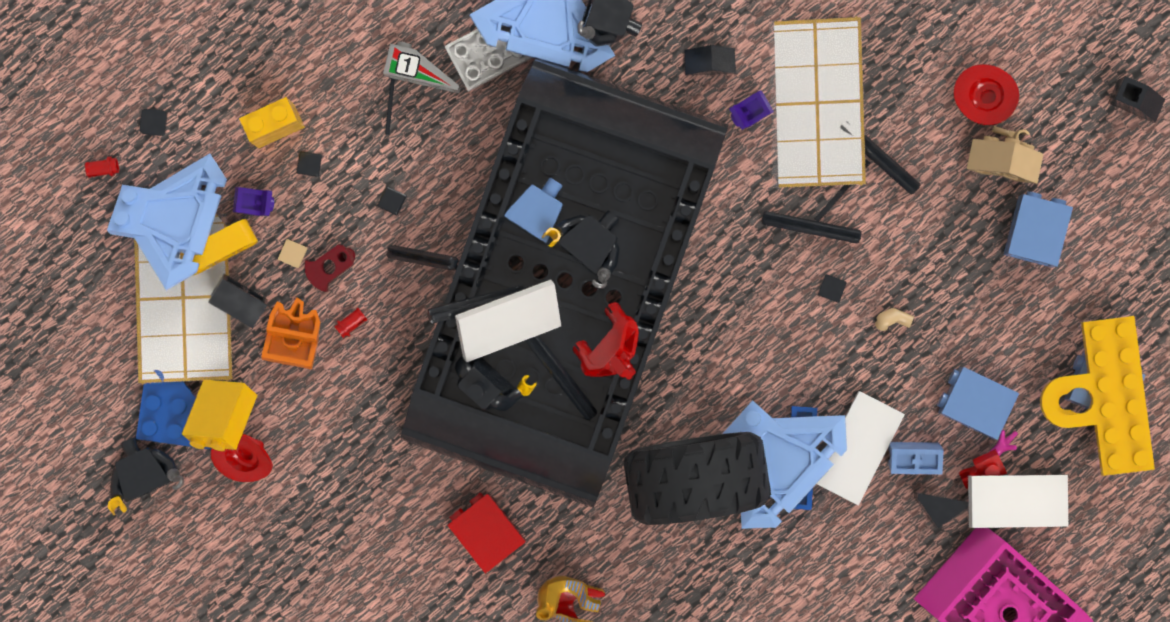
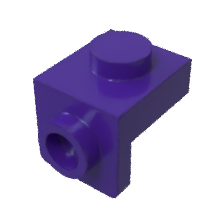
(750, 110)
(253, 201)

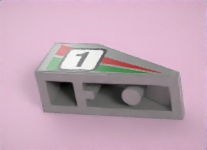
(410, 66)

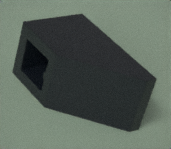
(1137, 99)

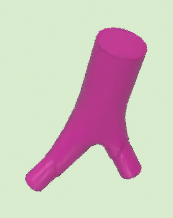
(1003, 443)

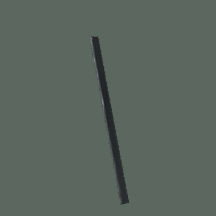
(389, 110)
(835, 198)

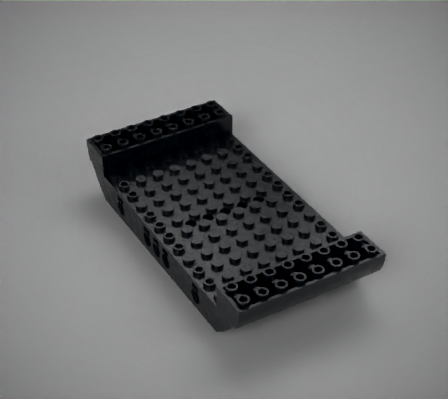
(609, 154)

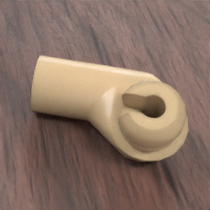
(891, 317)

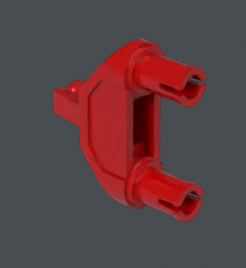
(614, 351)

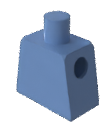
(537, 209)

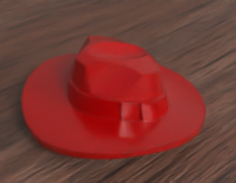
(986, 94)
(245, 463)

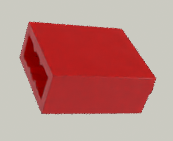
(486, 531)

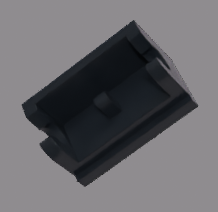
(238, 301)

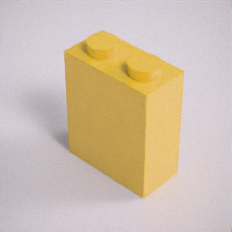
(271, 122)
(219, 415)

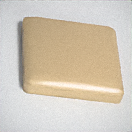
(292, 253)

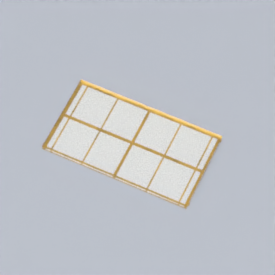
(817, 102)
(177, 328)

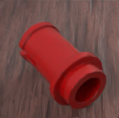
(103, 167)
(350, 323)

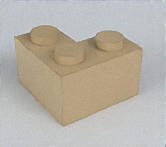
(1005, 159)

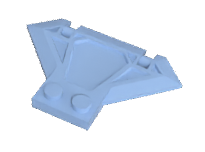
(540, 31)
(171, 218)
(790, 456)

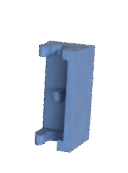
(915, 458)

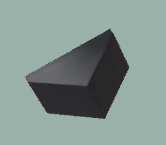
(710, 60)
(940, 509)

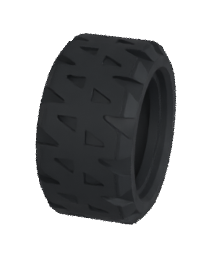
(697, 478)

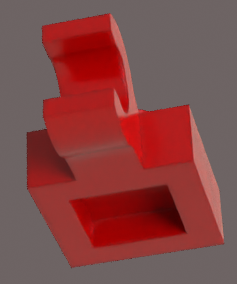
(985, 465)

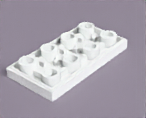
(480, 62)
(508, 320)
(868, 436)
(1018, 501)

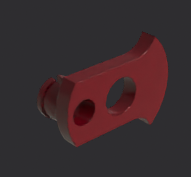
(315, 269)

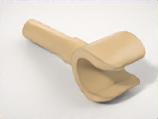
(1010, 134)

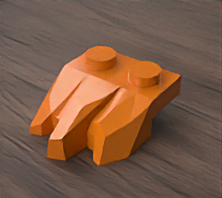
(292, 336)

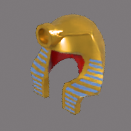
(558, 596)

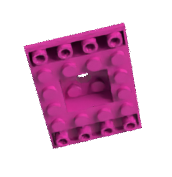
(989, 577)

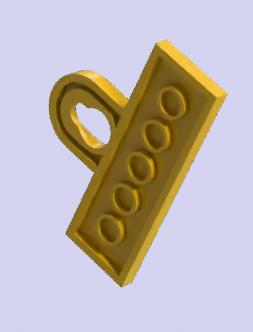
(1115, 393)

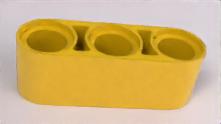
(225, 244)

